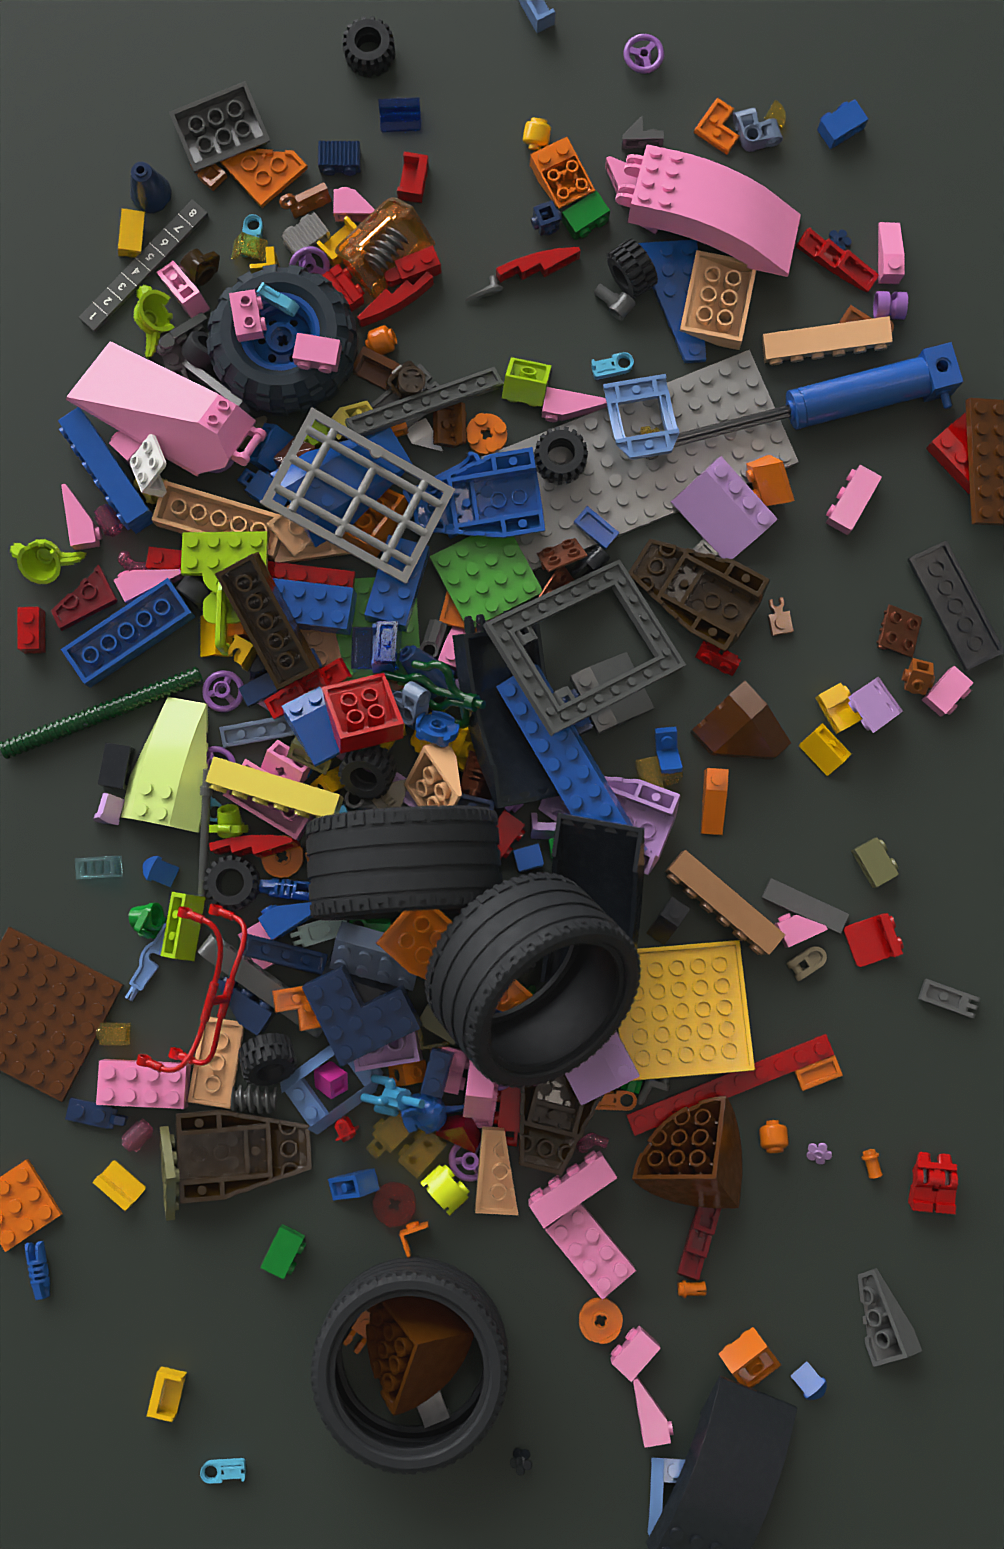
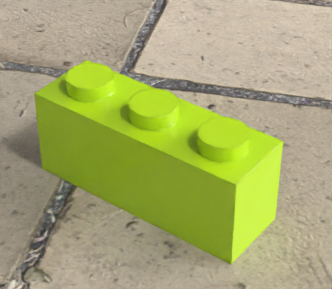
(180, 933)

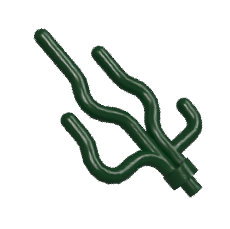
(454, 696)

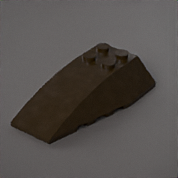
(700, 590)
(551, 1124)
(236, 1152)

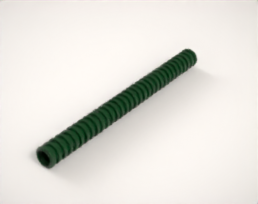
(100, 712)

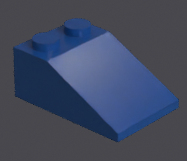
(312, 726)
(284, 918)

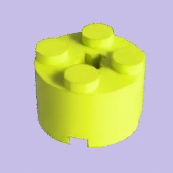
(445, 1189)

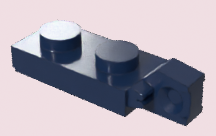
(95, 1115)

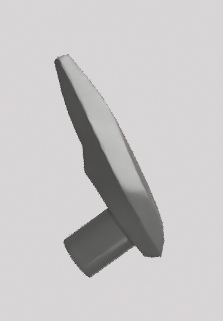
(490, 290)

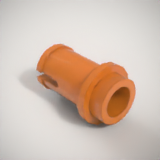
(872, 1163)
(691, 1288)

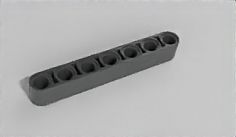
(249, 975)

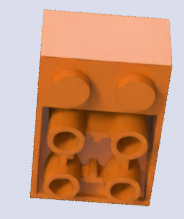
(561, 173)

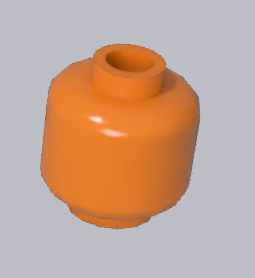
(381, 340)
(773, 1137)

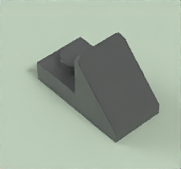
(637, 138)

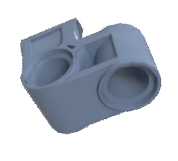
(765, 133)
(412, 702)

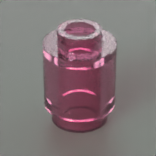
(108, 520)
(137, 1135)

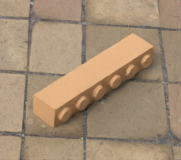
(827, 339)

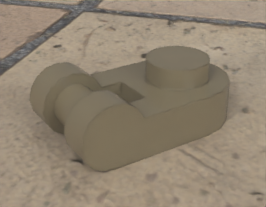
(814, 958)

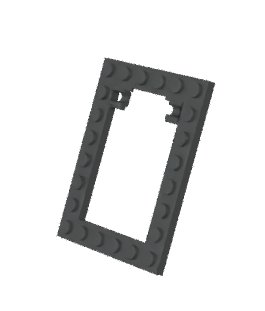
(549, 706)

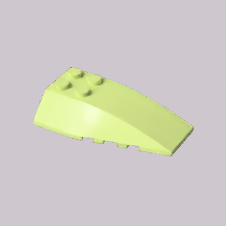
(170, 768)

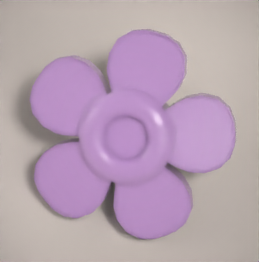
(819, 1153)

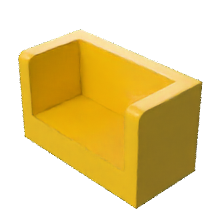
(331, 244)
(166, 1394)

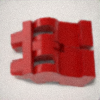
(934, 1184)

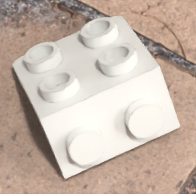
(147, 466)

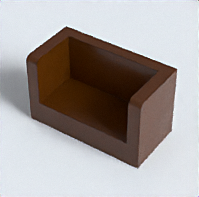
(374, 367)

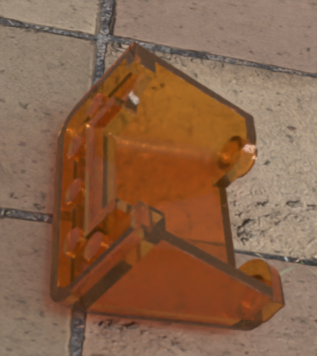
(392, 214)

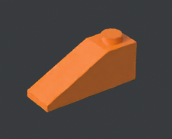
(714, 800)

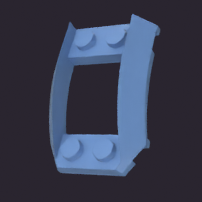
(635, 391)
(310, 1105)
(661, 1471)

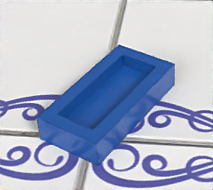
(596, 527)

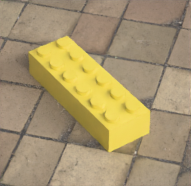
(273, 789)

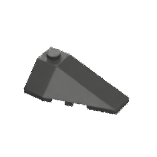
(887, 1327)

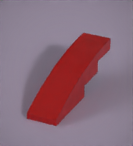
(544, 261)
(839, 262)
(389, 303)
(331, 674)
(259, 845)

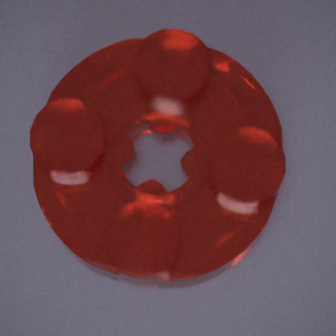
(397, 1191)

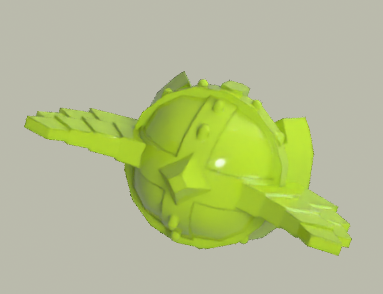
(152, 316)
(43, 560)

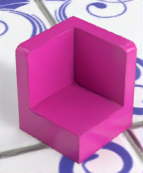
(331, 1079)

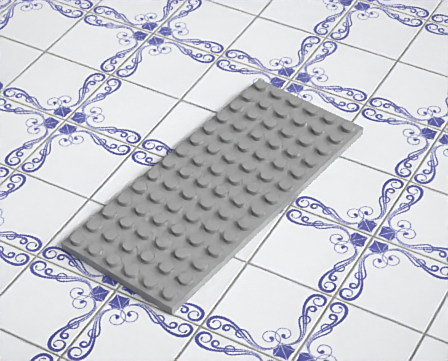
(641, 490)

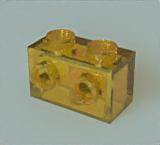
(421, 1152)

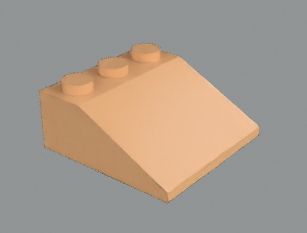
(434, 777)

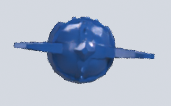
(430, 1117)

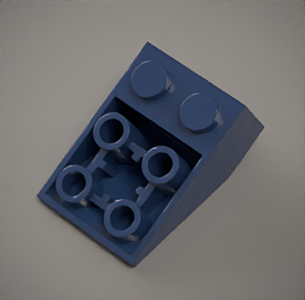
(247, 1009)

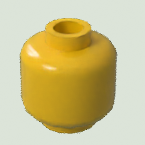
(536, 134)

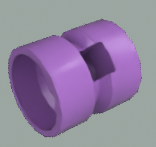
(890, 305)

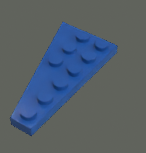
(674, 269)

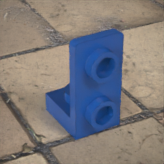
(667, 750)

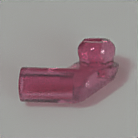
(127, 562)
(590, 1140)

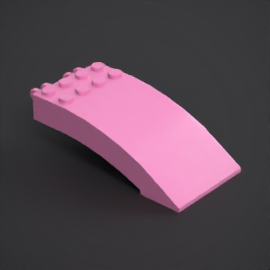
(710, 206)

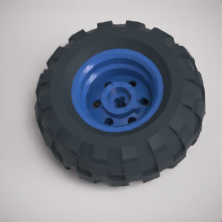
(282, 385)

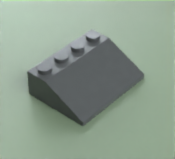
(219, 126)

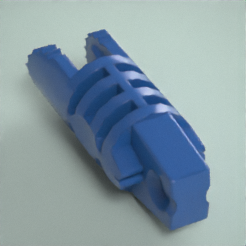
(285, 888)
(38, 1269)

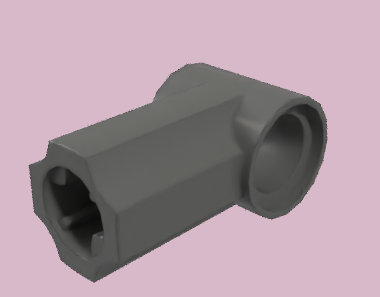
(434, 636)

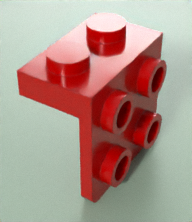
(873, 939)

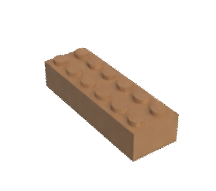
(724, 903)

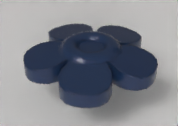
(840, 238)

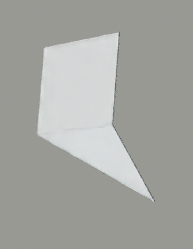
(422, 435)

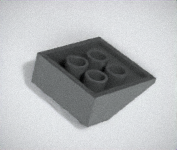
(624, 709)

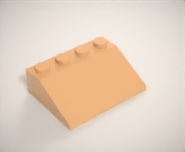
(718, 299)

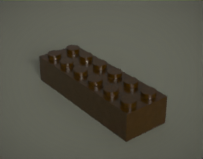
(267, 620)

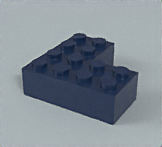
(357, 1026)

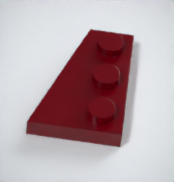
(88, 599)

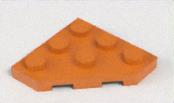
(265, 172)

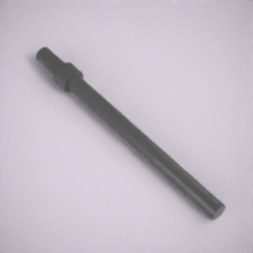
(206, 793)

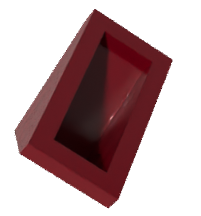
(461, 1132)

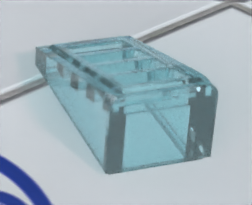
(112, 867)

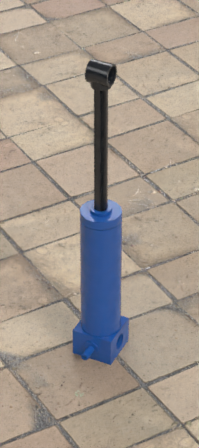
(929, 376)

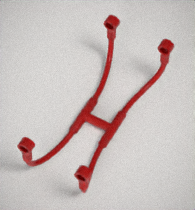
(211, 999)

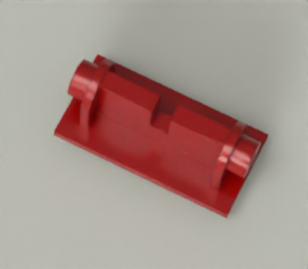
(726, 663)
(345, 1129)

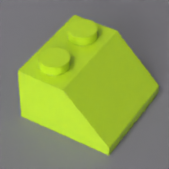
(526, 382)

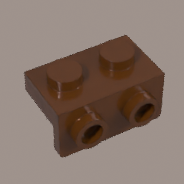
(450, 426)

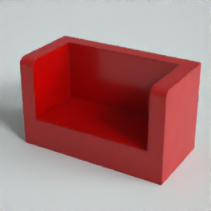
(413, 177)

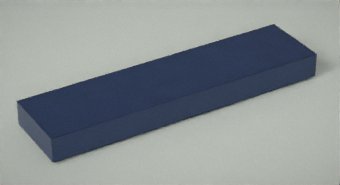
(263, 687)
(285, 954)

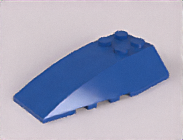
(349, 473)
(490, 498)

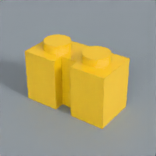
(836, 708)

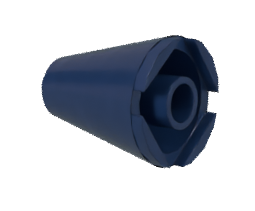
(149, 188)
(413, 653)

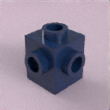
(546, 218)

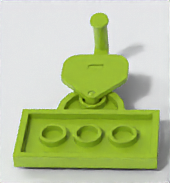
(211, 552)

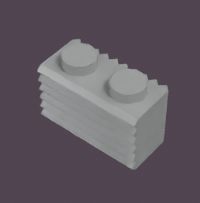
(305, 233)

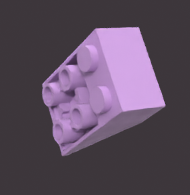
(874, 705)

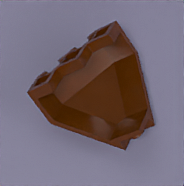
(742, 727)

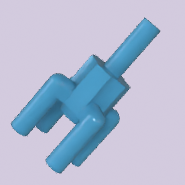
(392, 1098)

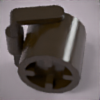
(199, 266)
(409, 382)

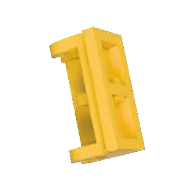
(130, 233)
(245, 654)

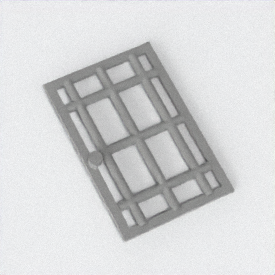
(358, 496)

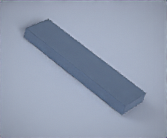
(255, 731)

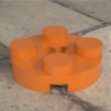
(481, 423)
(286, 868)
(589, 1314)

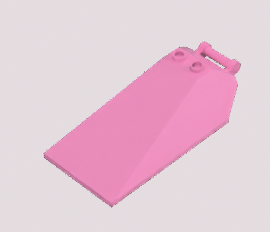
(189, 421)

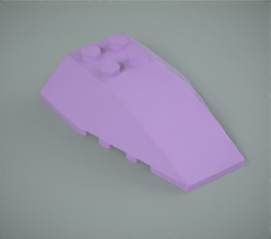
(646, 807)

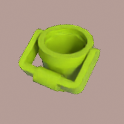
(228, 822)

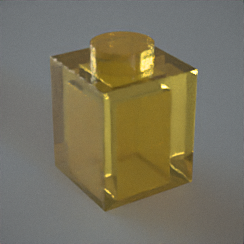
(113, 1033)

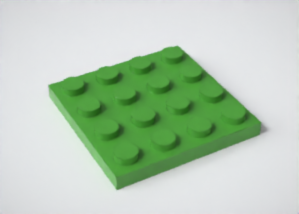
(486, 576)

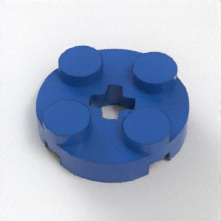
(427, 728)

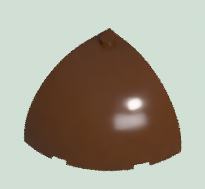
(695, 1157)
(415, 1348)

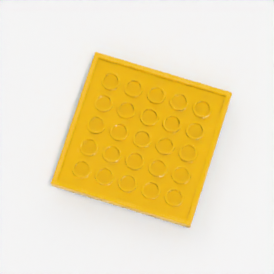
(689, 1012)

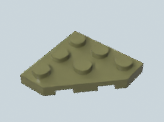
(170, 1174)

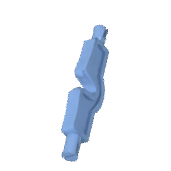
(146, 966)

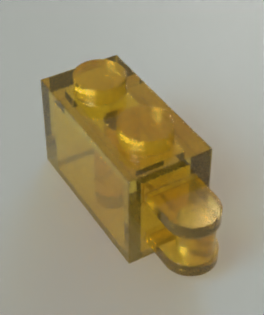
(389, 1134)

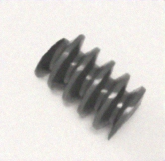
(384, 249)
(254, 1099)

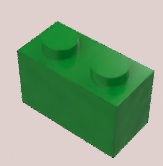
(586, 216)
(283, 1252)

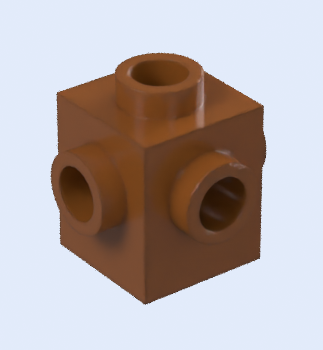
(918, 676)

